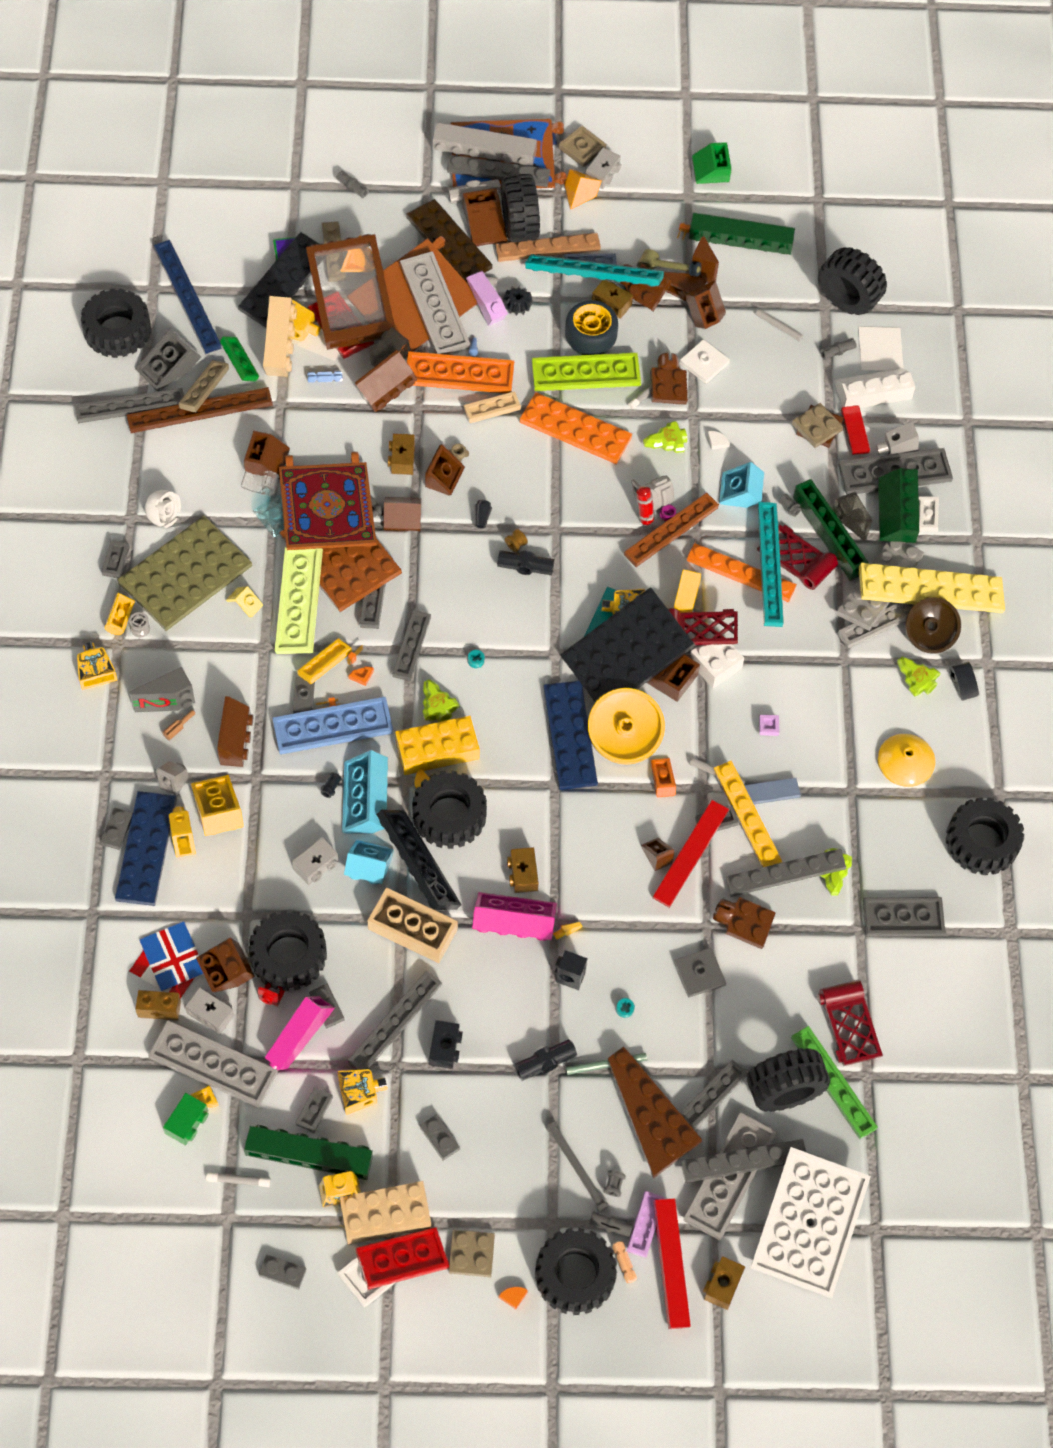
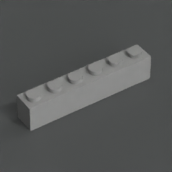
(484, 144)

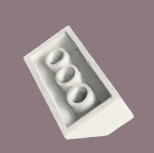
(875, 388)

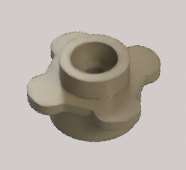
(459, 448)

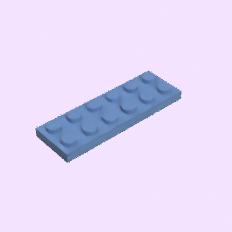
(332, 725)

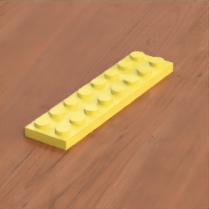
(914, 584)

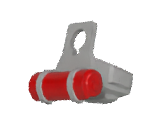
(652, 497)

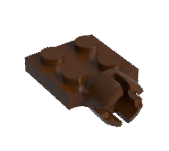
(647, 295)
(668, 381)
(745, 920)

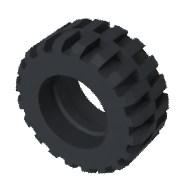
(520, 207)
(852, 281)
(115, 341)
(995, 816)
(449, 832)
(285, 926)
(788, 1080)
(575, 1299)

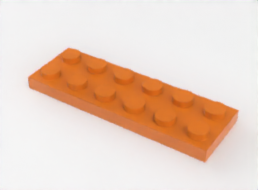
(462, 372)
(576, 428)

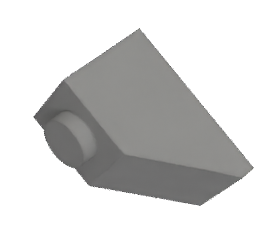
(172, 777)

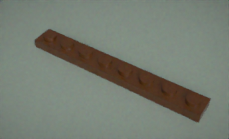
(210, 408)

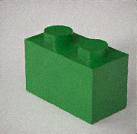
(186, 1119)

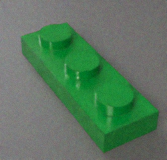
(239, 358)

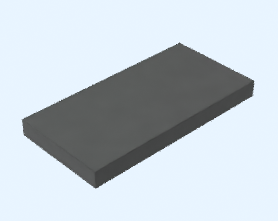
(904, 917)

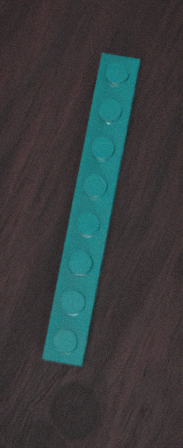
(595, 270)
(770, 564)

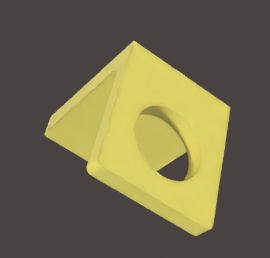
(246, 600)

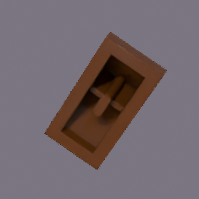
(658, 853)

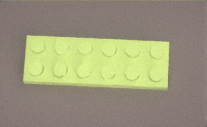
(298, 601)

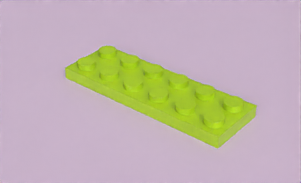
(586, 371)

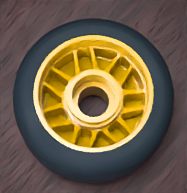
(591, 327)

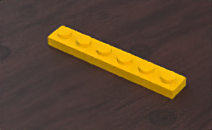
(747, 814)

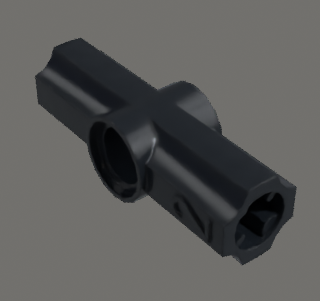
(525, 562)
(545, 1060)

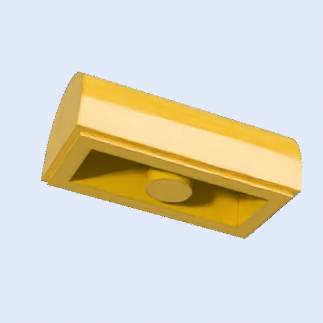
(119, 614)

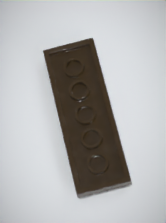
(459, 250)

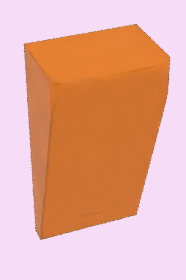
(663, 777)

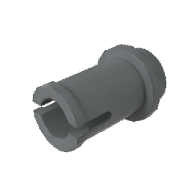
(792, 507)

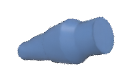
(473, 350)

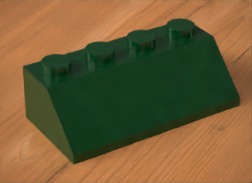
(899, 506)

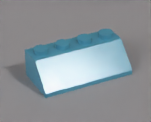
(364, 793)

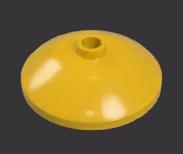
(906, 769)

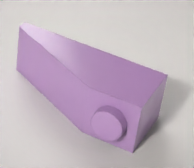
(487, 298)

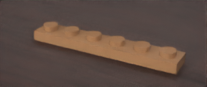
(548, 247)

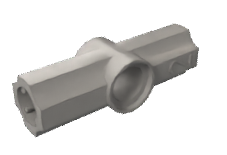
(456, 193)

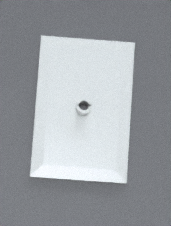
(828, 1198)

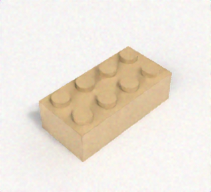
(279, 336)
(412, 925)
(385, 1212)

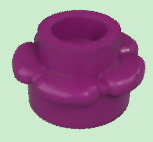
(668, 509)

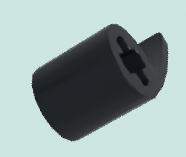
(966, 680)

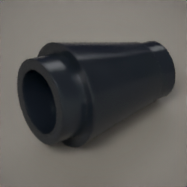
(482, 512)

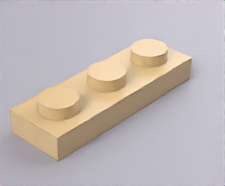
(492, 407)

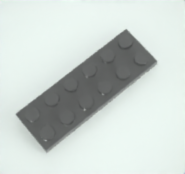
(863, 473)

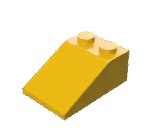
(217, 805)

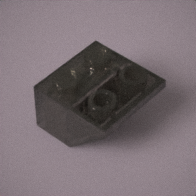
(390, 342)

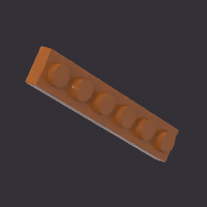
(671, 530)

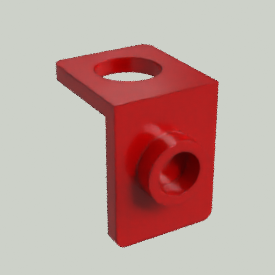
(269, 997)

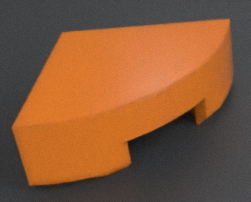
(362, 675)
(513, 1296)

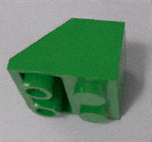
(712, 164)

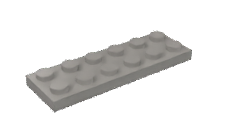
(434, 303)
(866, 612)
(213, 1064)
(722, 1195)

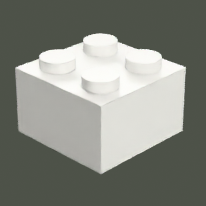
(717, 662)

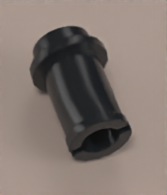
(329, 788)

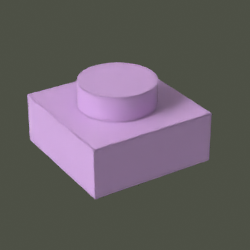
(769, 725)

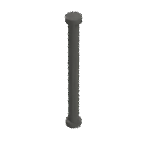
(577, 1166)

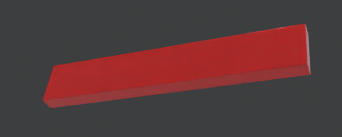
(690, 853)
(671, 1264)

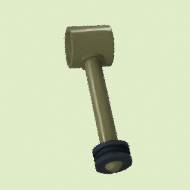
(651, 259)

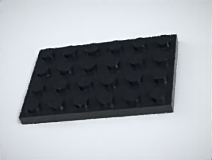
(628, 647)

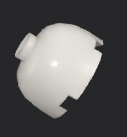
(162, 508)

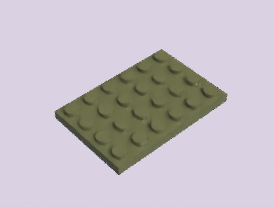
(184, 573)

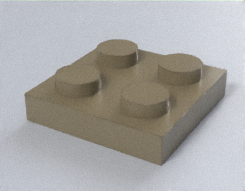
(582, 146)
(817, 425)
(472, 1253)

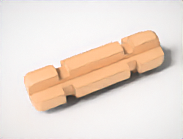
(624, 1262)

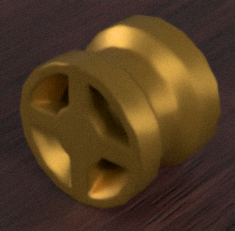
(516, 540)

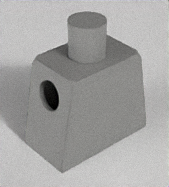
(900, 440)

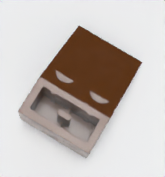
(484, 217)
(676, 677)

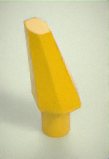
(567, 929)

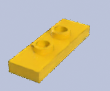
(324, 661)

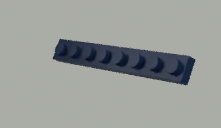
(187, 297)

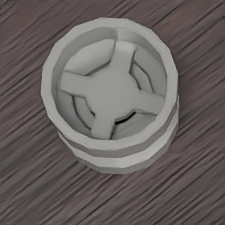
(139, 624)

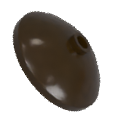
(945, 627)

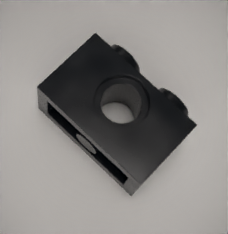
(571, 969)
(443, 1033)

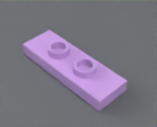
(644, 1226)

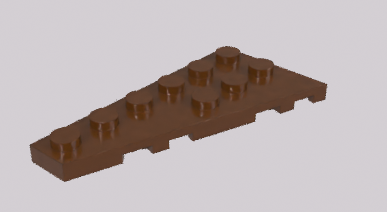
(657, 1123)

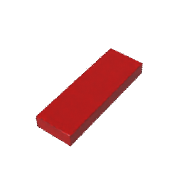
(855, 430)

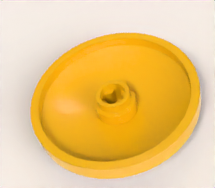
(626, 726)

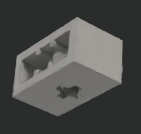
(604, 167)
(318, 852)
(215, 1020)

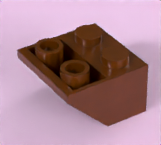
(706, 305)
(265, 454)
(225, 966)

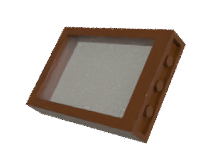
(350, 291)

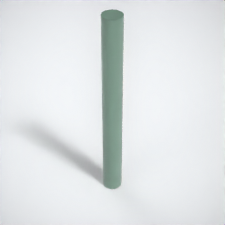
(599, 1065)

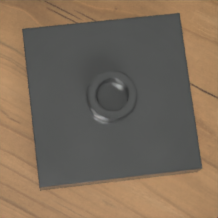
(700, 972)

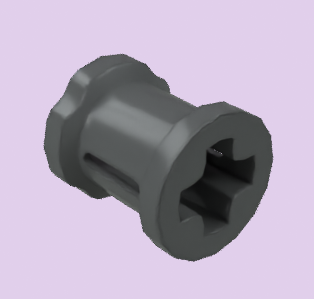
(614, 1183)

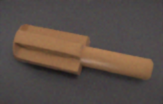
(177, 726)

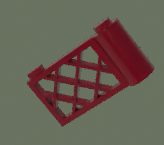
(817, 568)
(700, 617)
(841, 997)

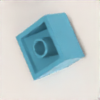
(742, 486)
(368, 862)

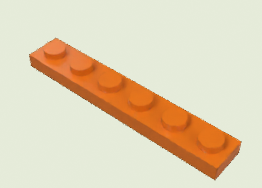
(734, 569)

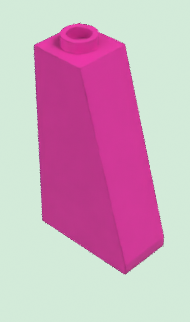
(299, 1031)

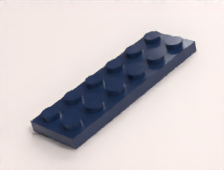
(570, 735)
(145, 849)

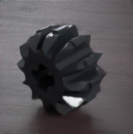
(517, 300)

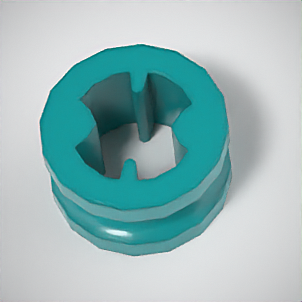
(478, 663)
(626, 1001)

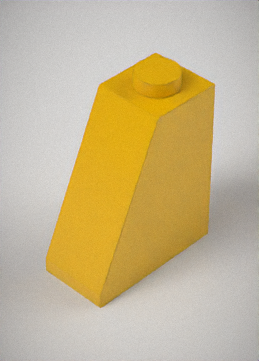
(687, 591)

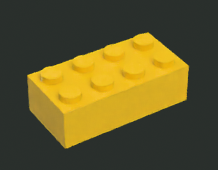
(437, 745)

